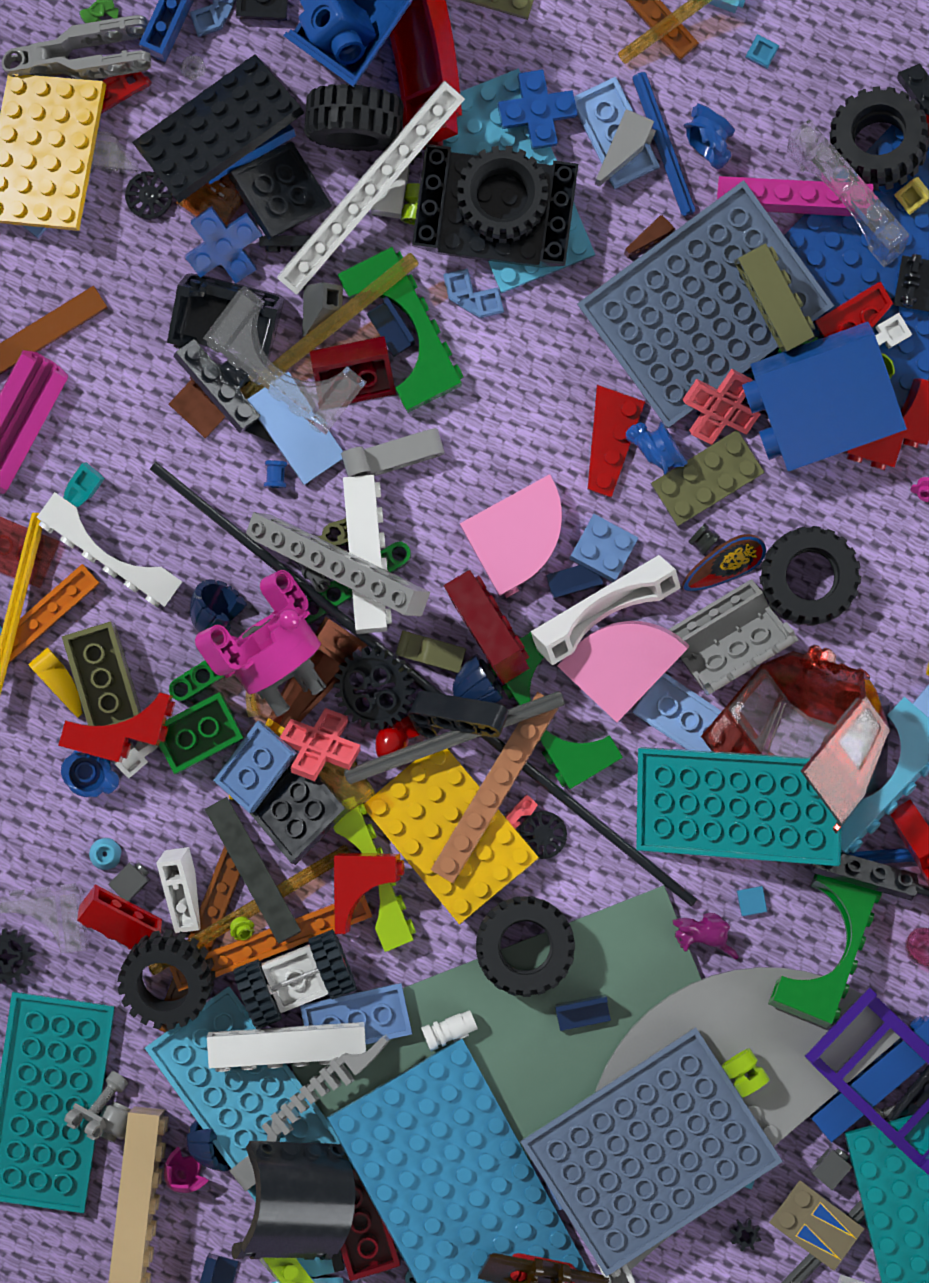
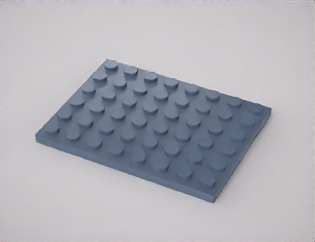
(686, 308)
(651, 1151)

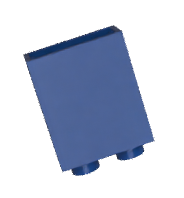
(824, 397)

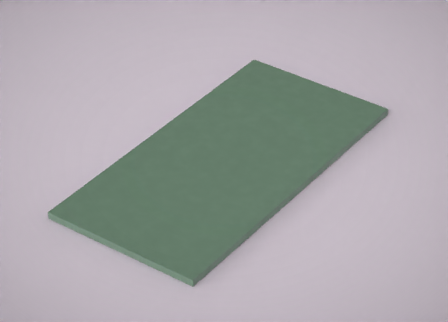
(518, 1044)

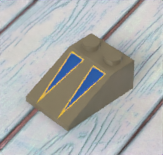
(816, 1225)

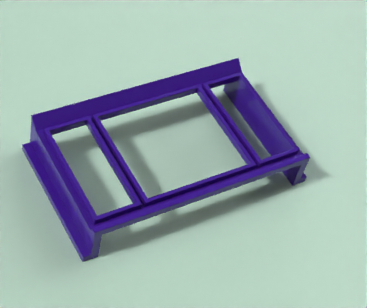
(870, 999)

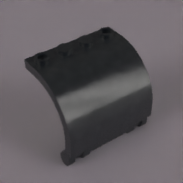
(300, 1201)

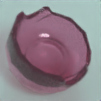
(919, 955)

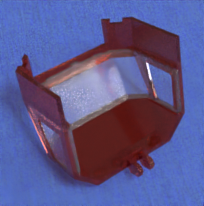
(814, 711)

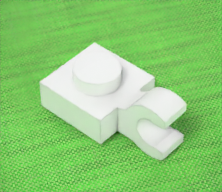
(892, 331)
(136, 758)

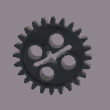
(368, 665)

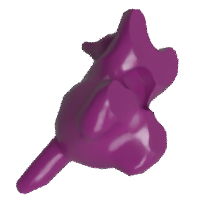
(710, 931)

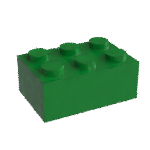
(200, 733)

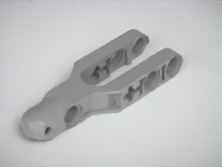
(51, 56)

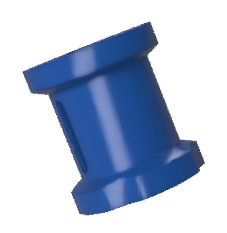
(275, 474)

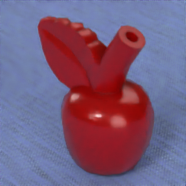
(395, 737)

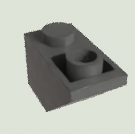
(320, 303)

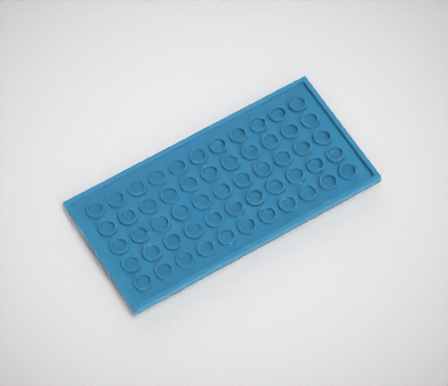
(449, 1172)

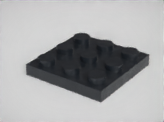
(280, 190)
(298, 813)

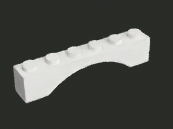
(64, 518)
(644, 584)

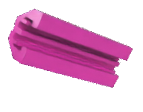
(24, 408)

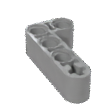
(393, 454)

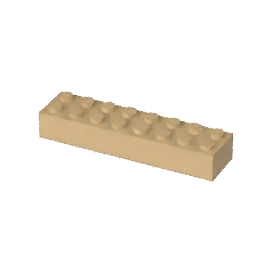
(138, 1195)

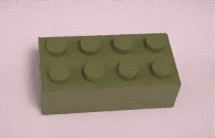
(774, 298)
(101, 675)

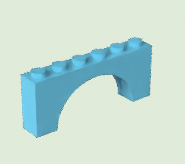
(913, 762)

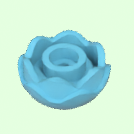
(113, 853)

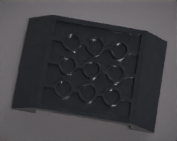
(442, 228)

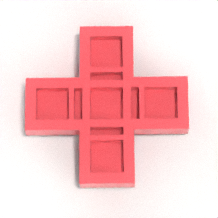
(720, 407)
(320, 744)

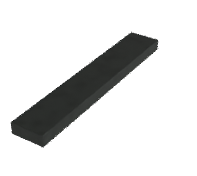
(253, 870)

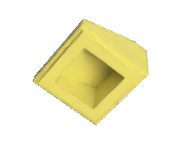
(913, 195)

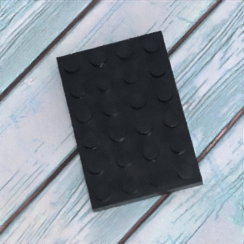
(217, 128)

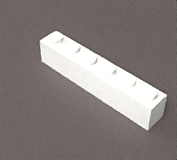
(366, 543)
(284, 1045)

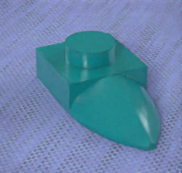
(83, 485)

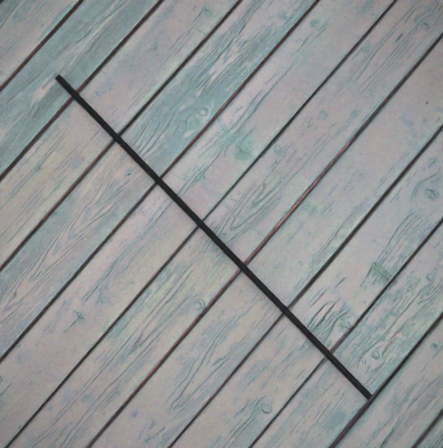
(421, 682)

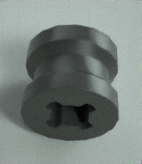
(704, 539)

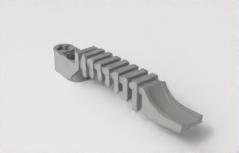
(243, 1171)

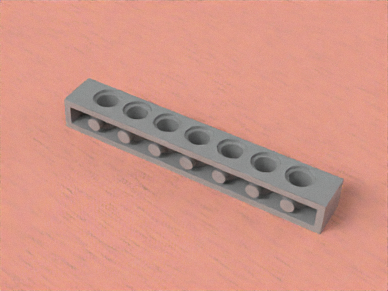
(338, 564)

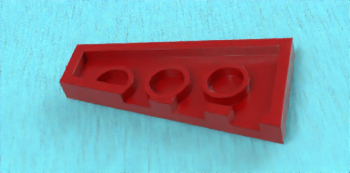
(612, 418)

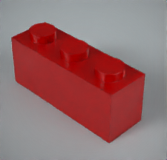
(116, 917)

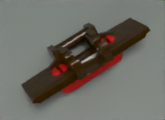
(533, 1269)

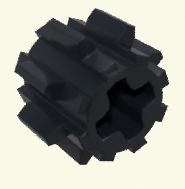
(737, 1232)

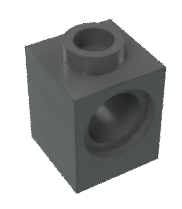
(130, 880)
(831, 1167)

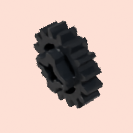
(24, 954)

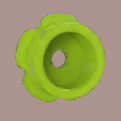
(242, 928)

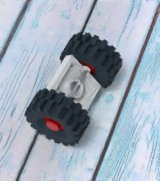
(294, 979)

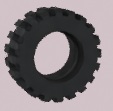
(889, 108)
(353, 117)
(844, 568)
(529, 981)

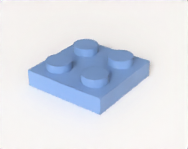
(603, 548)

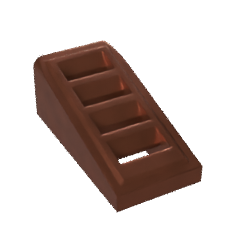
(651, 235)

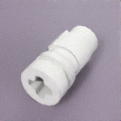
(450, 1029)

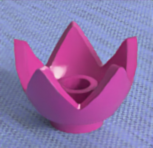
(183, 1173)

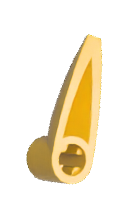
(58, 679)

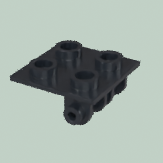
(913, 283)

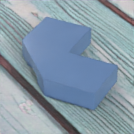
(212, 17)
(480, 304)

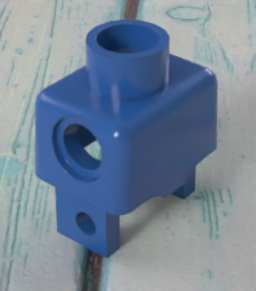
(344, 34)

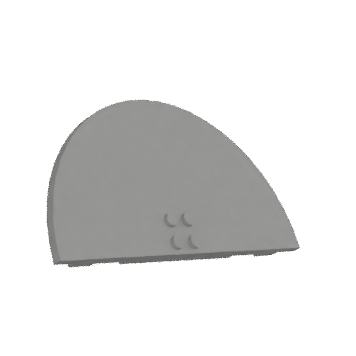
(734, 1016)

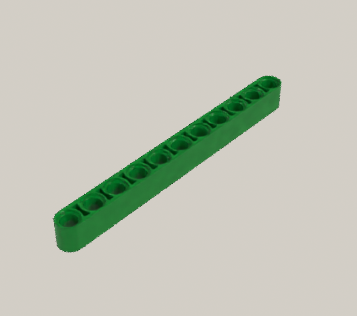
(190, 676)

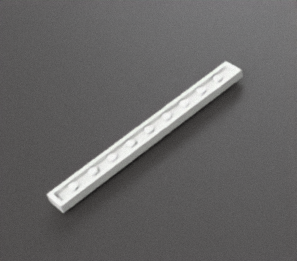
(370, 187)

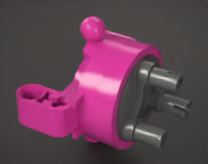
(271, 648)

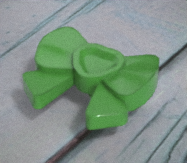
(97, 10)

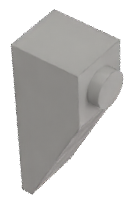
(627, 143)

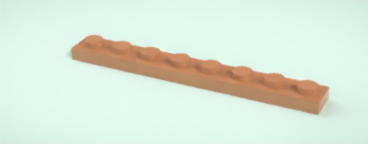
(491, 794)

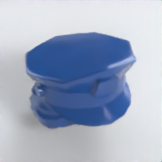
(708, 135)
(656, 446)
(88, 775)

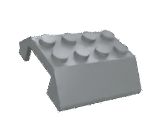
(732, 637)

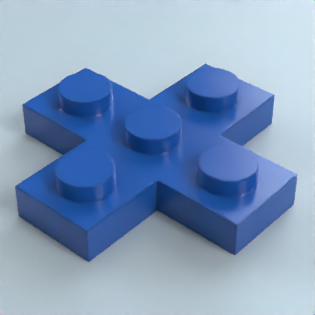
(537, 109)
(223, 244)

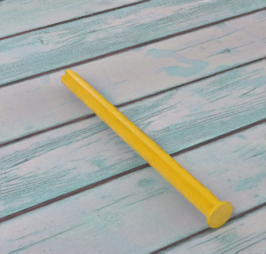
(19, 593)

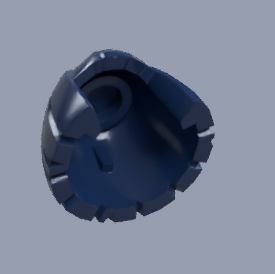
(214, 605)
(477, 682)
(203, 1150)

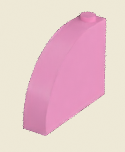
(516, 535)
(622, 663)

